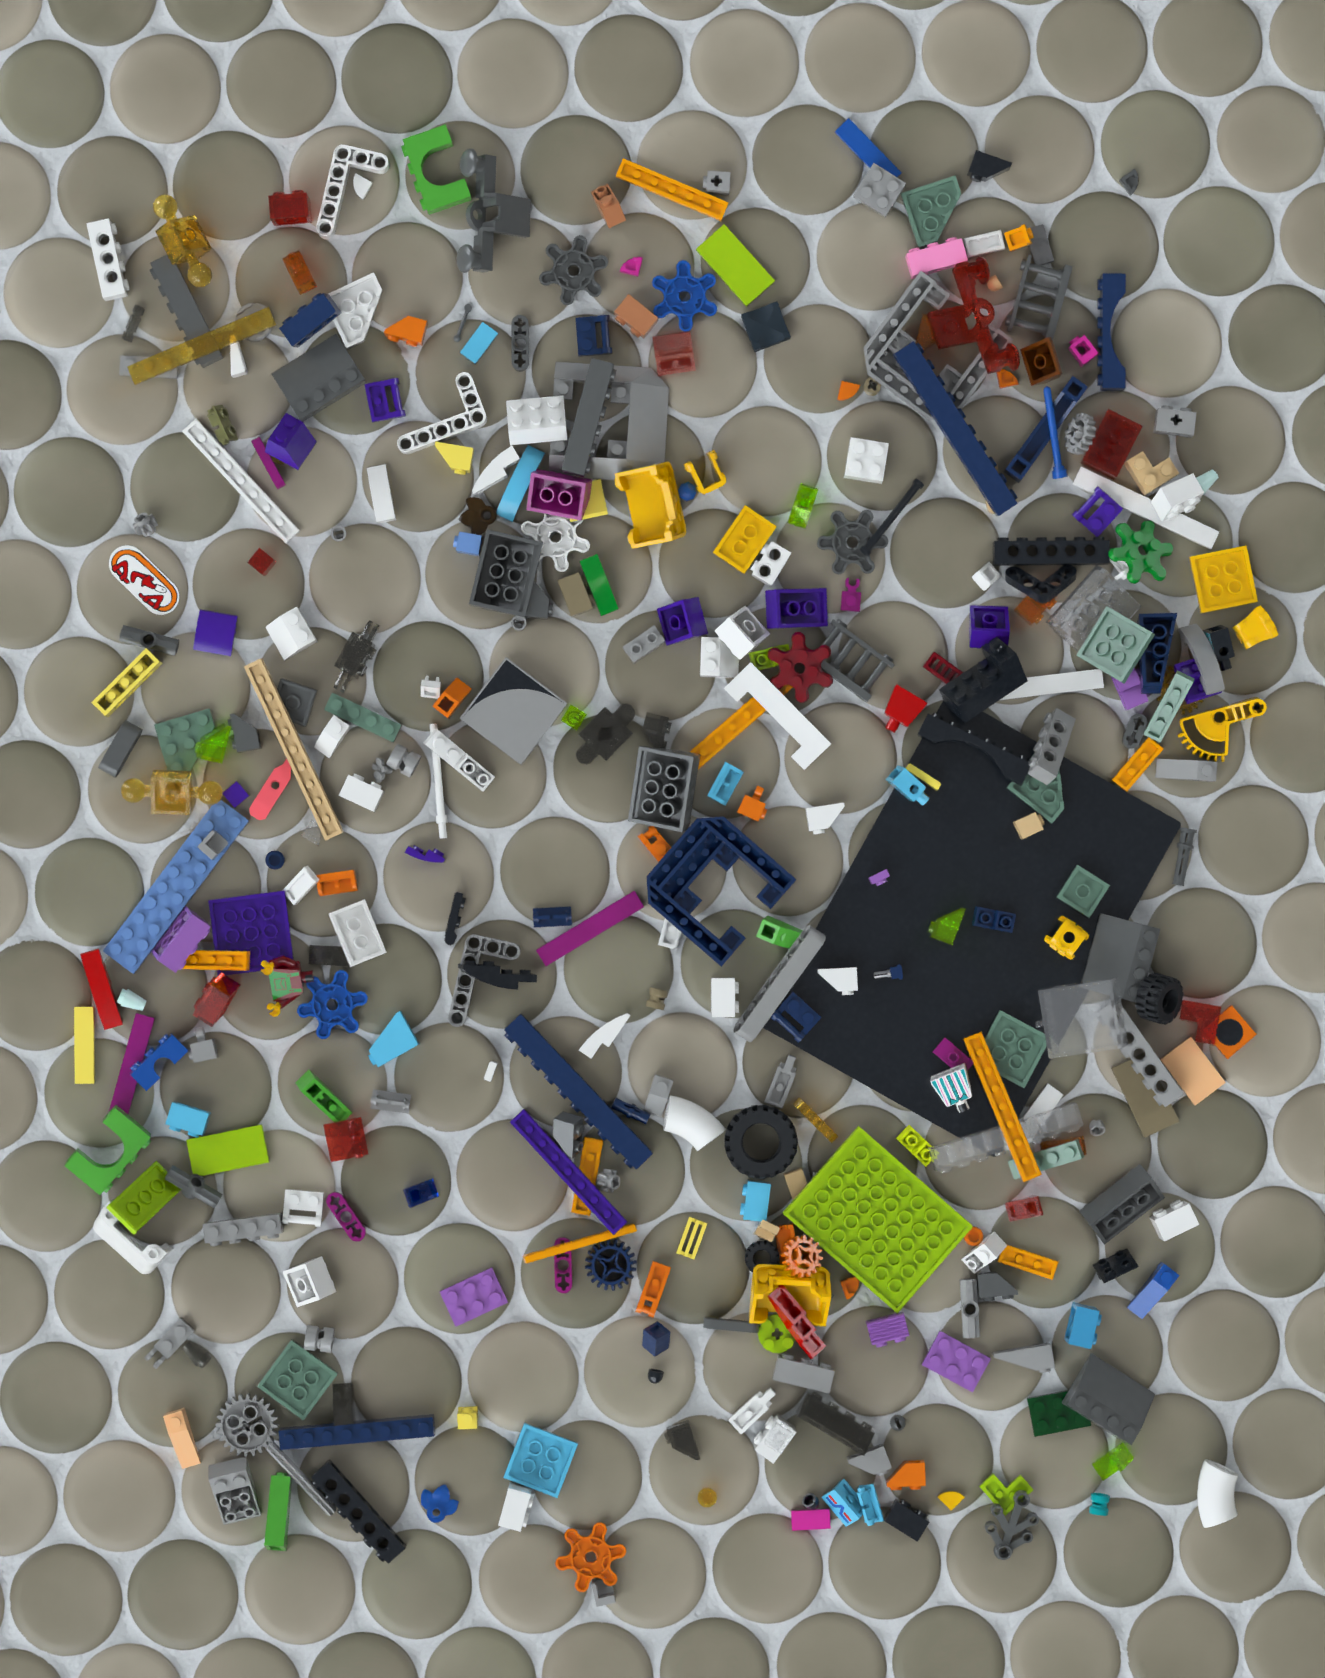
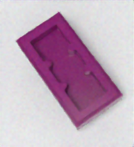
(951, 1054)

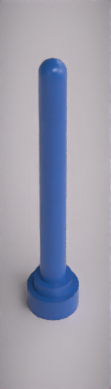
(1059, 470)

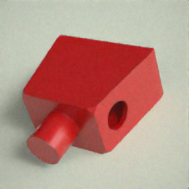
(902, 708)

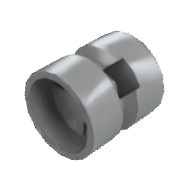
(403, 760)
(319, 1338)

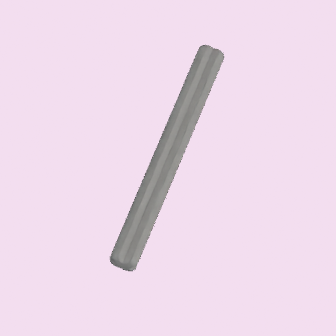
(300, 1478)

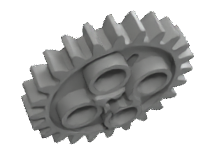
(255, 1439)

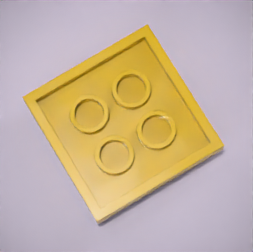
(1223, 579)

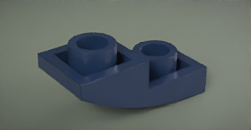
(993, 919)

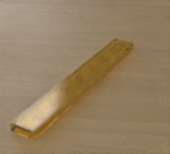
(201, 346)

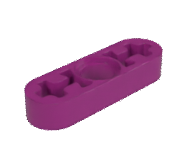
(268, 463)
(358, 1225)
(568, 1279)

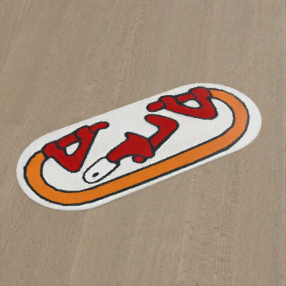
(144, 580)

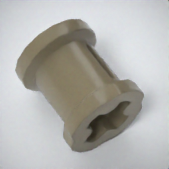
(871, 392)

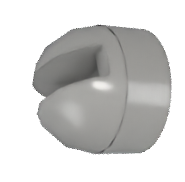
(339, 537)
(517, 625)
(1093, 1127)

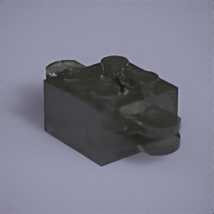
(355, 656)
(605, 734)

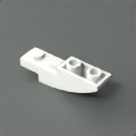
(459, 760)

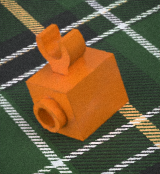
(752, 807)

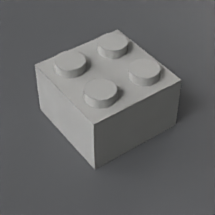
(879, 190)

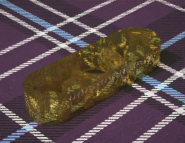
(815, 1120)

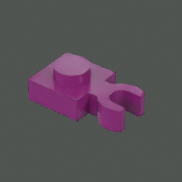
(851, 599)

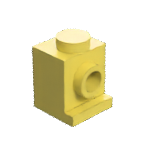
(467, 1417)

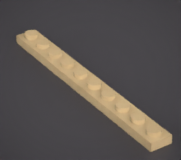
(293, 749)

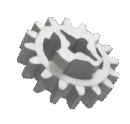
(1080, 433)

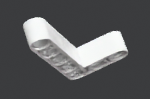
(340, 183)
(449, 423)

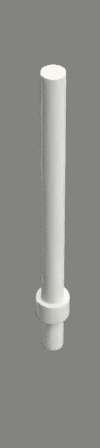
(441, 819)

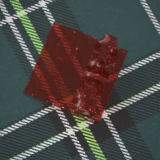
(346, 1139)

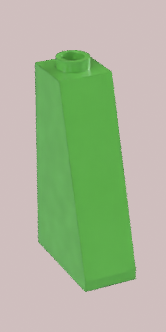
(278, 1512)

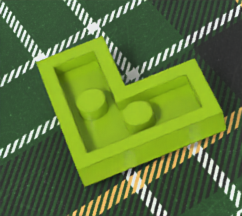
(1004, 1495)

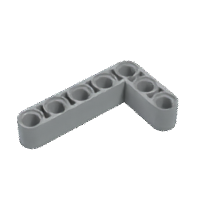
(476, 954)

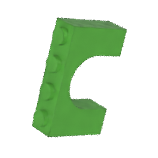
(418, 149)
(101, 1175)

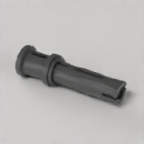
(1179, 879)

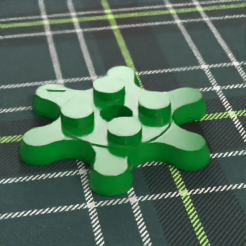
(1137, 562)

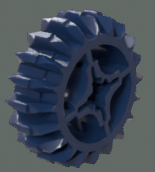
(625, 1272)

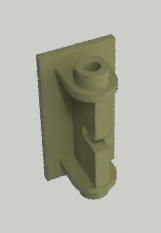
(219, 416)

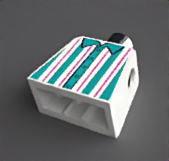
(953, 1087)

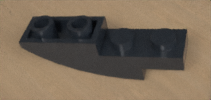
(491, 974)

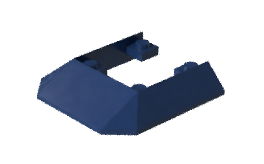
(706, 841)

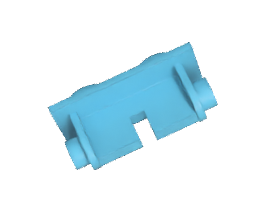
(868, 1496)

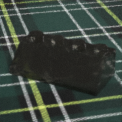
(835, 1423)

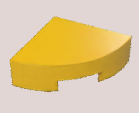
(951, 1498)

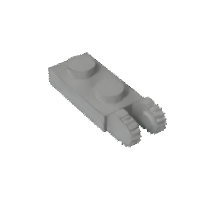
(171, 1341)

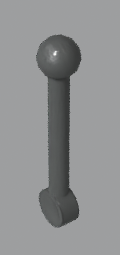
(468, 308)

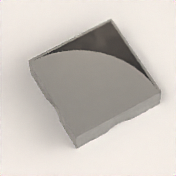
(513, 711)

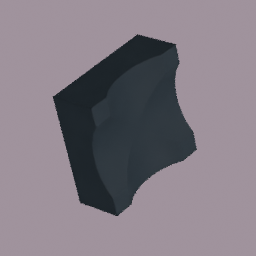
(765, 326)

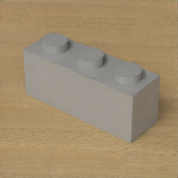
(803, 1373)

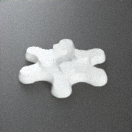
(569, 539)

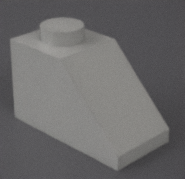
(658, 1095)
(874, 1461)

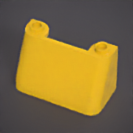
(652, 504)
(810, 1292)

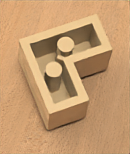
(1147, 476)

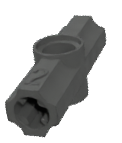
(137, 637)
(193, 1186)

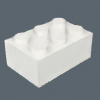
(536, 420)

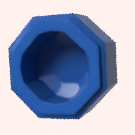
(687, 491)

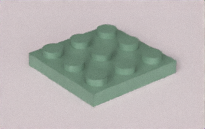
(1115, 644)
(1015, 1048)
(297, 1379)

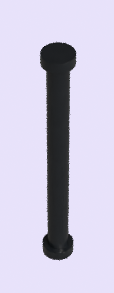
(917, 484)

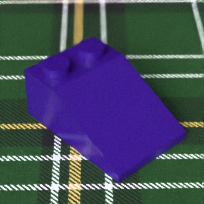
(796, 608)

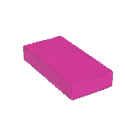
(810, 1519)

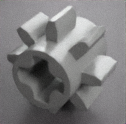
(145, 524)
(608, 1180)

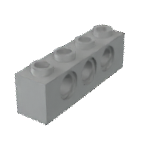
(1051, 746)

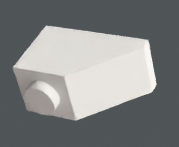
(332, 736)
(822, 817)
(841, 979)

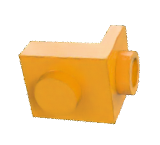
(1019, 237)

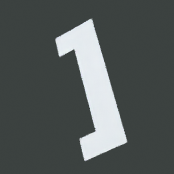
(785, 713)

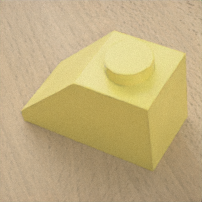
(457, 457)

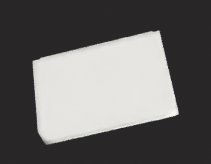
(986, 576)

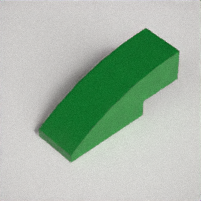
(599, 585)

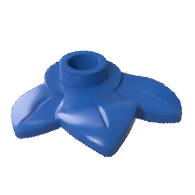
(438, 1500)

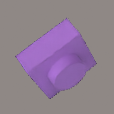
(879, 878)

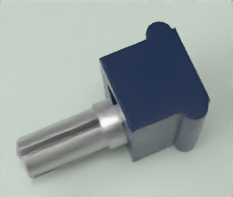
(893, 973)

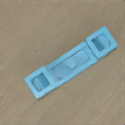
(519, 483)

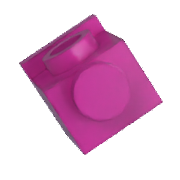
(1089, 350)

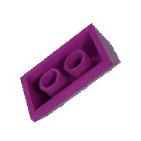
(558, 494)

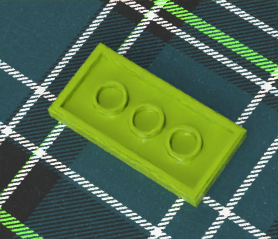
(735, 265)
(228, 1150)
(143, 1198)

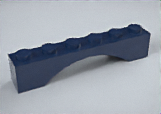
(1112, 372)
(1040, 435)

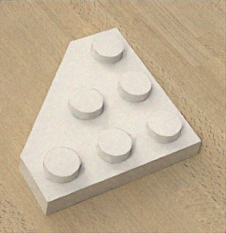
(358, 305)

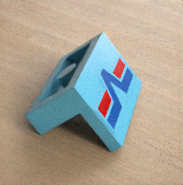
(844, 1502)

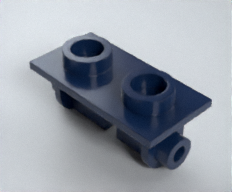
(552, 916)

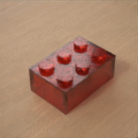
(1111, 444)

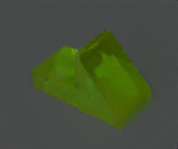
(1114, 1460)

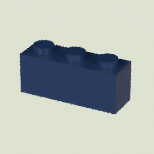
(310, 319)

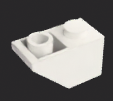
(984, 1253)

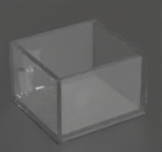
(1082, 1017)

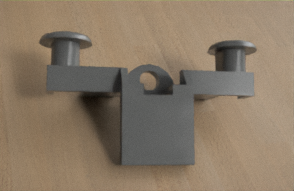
(512, 213)

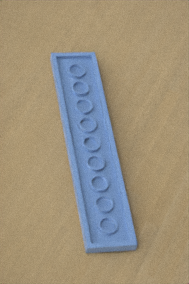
(173, 889)

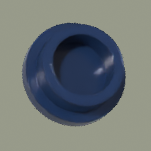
(274, 860)

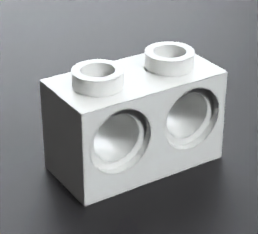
(774, 565)

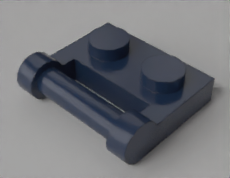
(587, 335)
(800, 1012)

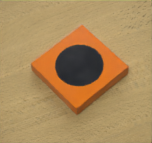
(1232, 1032)

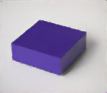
(235, 794)

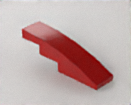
(101, 989)
(795, 1321)

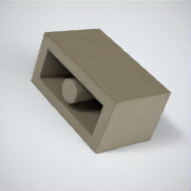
(575, 594)

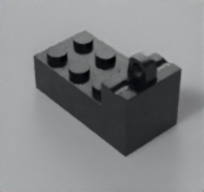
(984, 682)

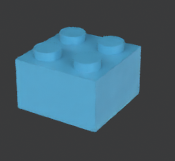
(1082, 1325)

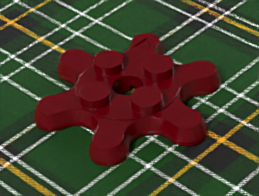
(800, 654)

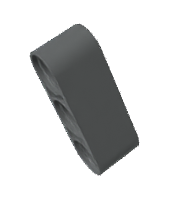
(120, 748)

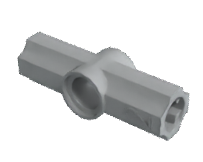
(969, 1295)

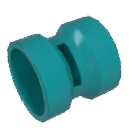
(1099, 1504)

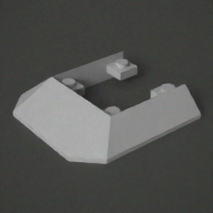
(891, 338)
(646, 422)

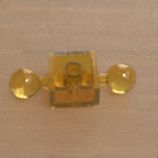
(183, 240)
(160, 792)

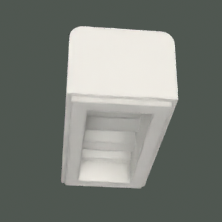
(238, 365)

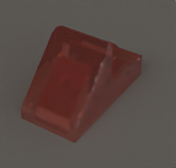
(1024, 1208)

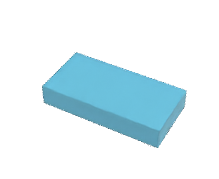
(479, 343)

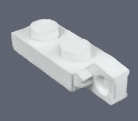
(751, 1410)

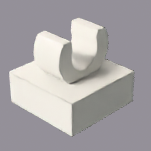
(430, 689)

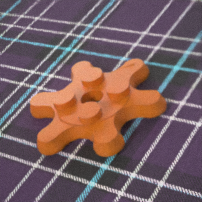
(589, 1570)

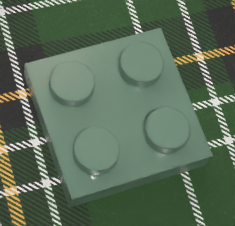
(1083, 891)

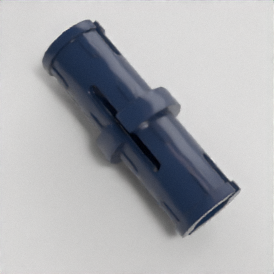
(630, 1111)

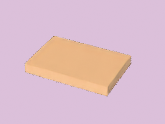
(1192, 1071)

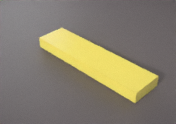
(84, 1045)

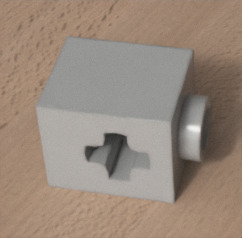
(724, 182)

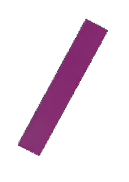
(590, 928)
(134, 1051)

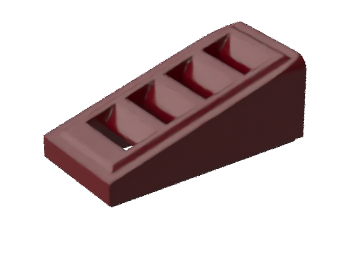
(930, 662)

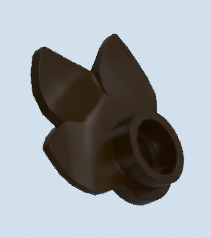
(475, 515)

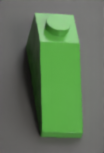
(322, 1097)

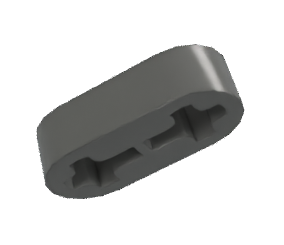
(1130, 729)

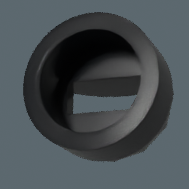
(655, 1375)
(807, 1504)

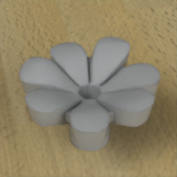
(381, 770)

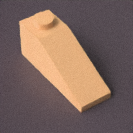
(182, 1437)

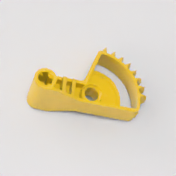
(1219, 731)

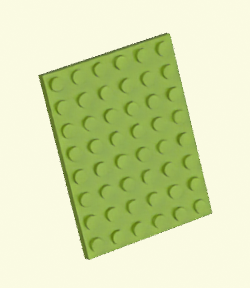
(877, 1219)

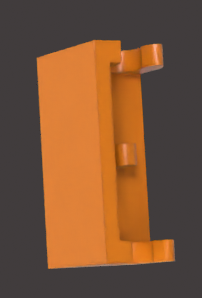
(337, 883)
(785, 1233)

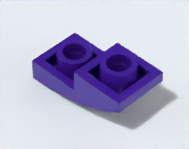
(431, 856)

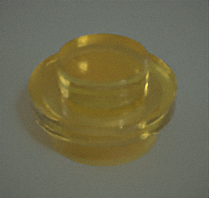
(707, 1497)

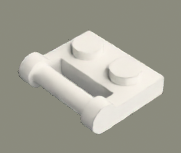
(303, 1201)

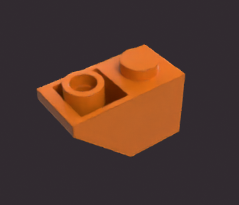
(409, 330)
(452, 698)
(908, 1474)

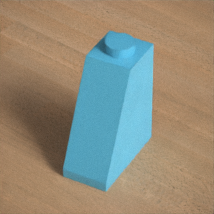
(393, 1041)

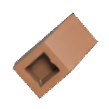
(608, 205)

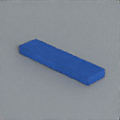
(864, 148)

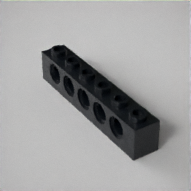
(1099, 544)
(370, 1515)

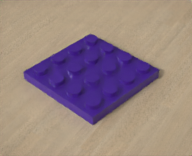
(254, 925)

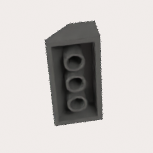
(1122, 1204)

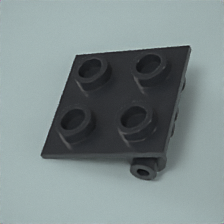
(1115, 1265)

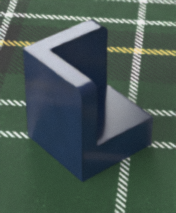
(656, 1338)

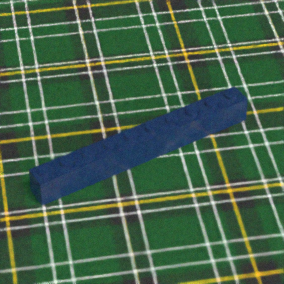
(955, 429)
(578, 1091)

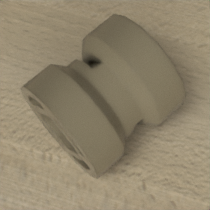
(657, 998)

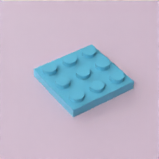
(540, 1460)

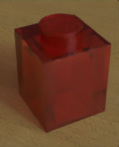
(261, 562)

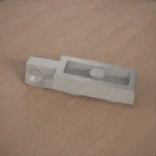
(781, 1083)

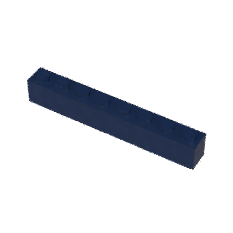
(359, 1432)

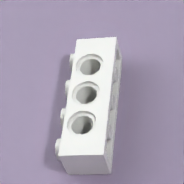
(97, 231)

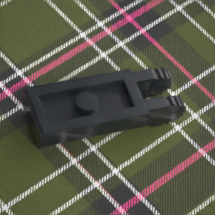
(454, 920)

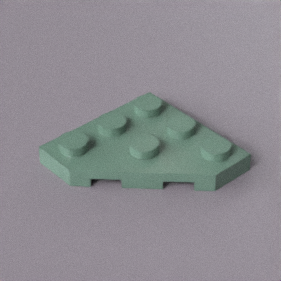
(930, 208)
(180, 736)
(1042, 798)

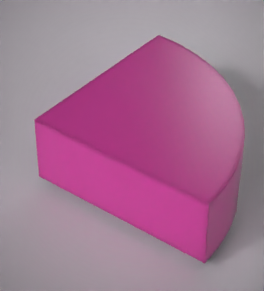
(632, 266)

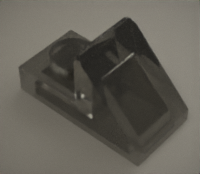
(327, 955)

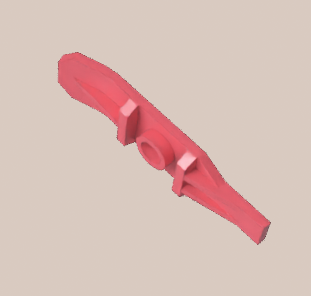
(268, 796)

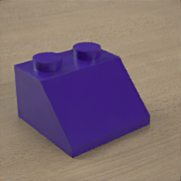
(290, 442)
(682, 621)
(988, 623)

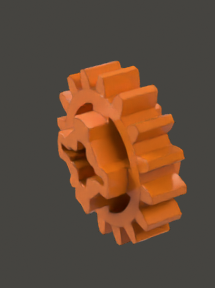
(810, 1257)

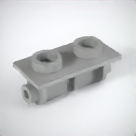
(390, 1101)

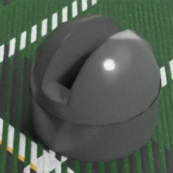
(901, 1420)

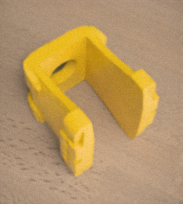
(722, 479)
(1255, 628)
(1057, 941)

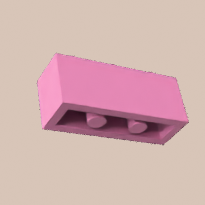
(936, 257)

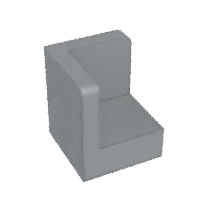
(213, 844)
(602, 1593)

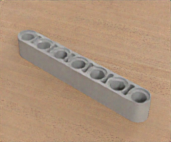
(779, 983)

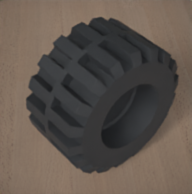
(1159, 998)

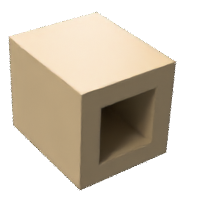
(1029, 825)

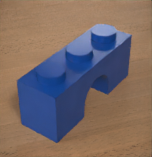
(169, 1048)

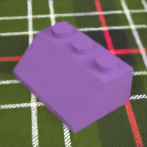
(181, 939)

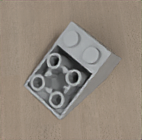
(234, 1490)

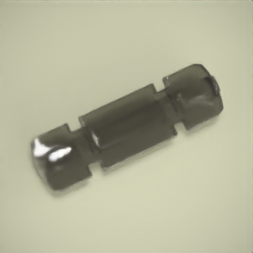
(133, 323)

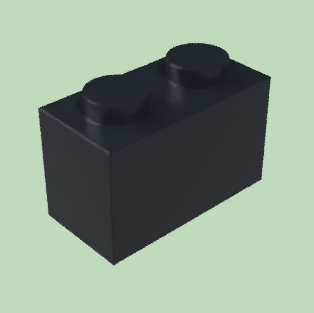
(906, 1519)

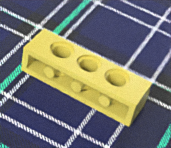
(127, 682)

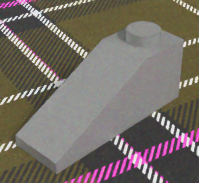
(1186, 770)
(1033, 1357)

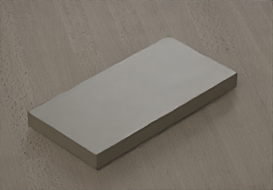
(1146, 1111)

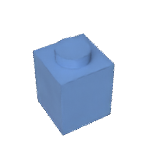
(468, 543)

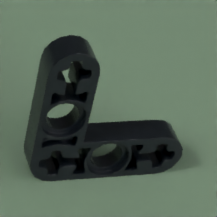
(1041, 591)

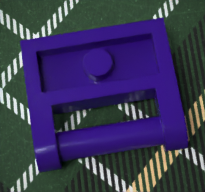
(378, 400)
(1102, 516)

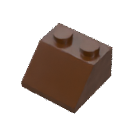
(1041, 362)

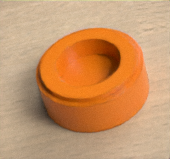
(974, 1236)

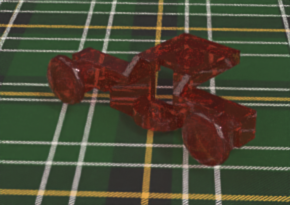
(951, 327)

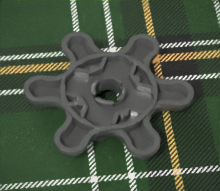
(573, 257)
(838, 541)

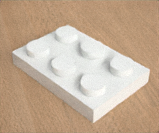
(357, 933)

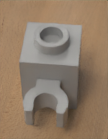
(203, 1049)

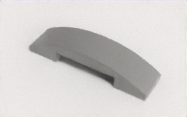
(1204, 657)

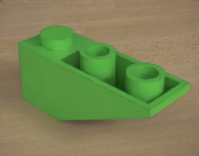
(778, 932)

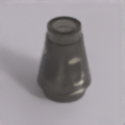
(197, 1354)

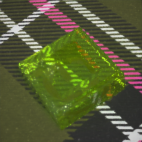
(573, 717)

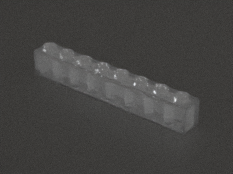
(992, 1141)

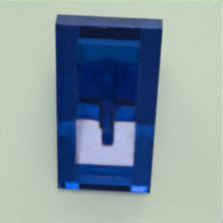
(420, 1193)

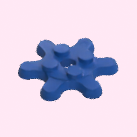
(684, 282)
(342, 1014)

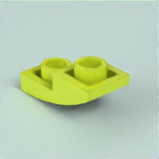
(915, 1144)

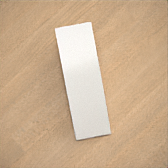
(495, 470)
(381, 494)
(604, 1035)

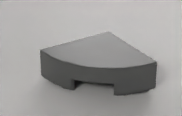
(1130, 181)

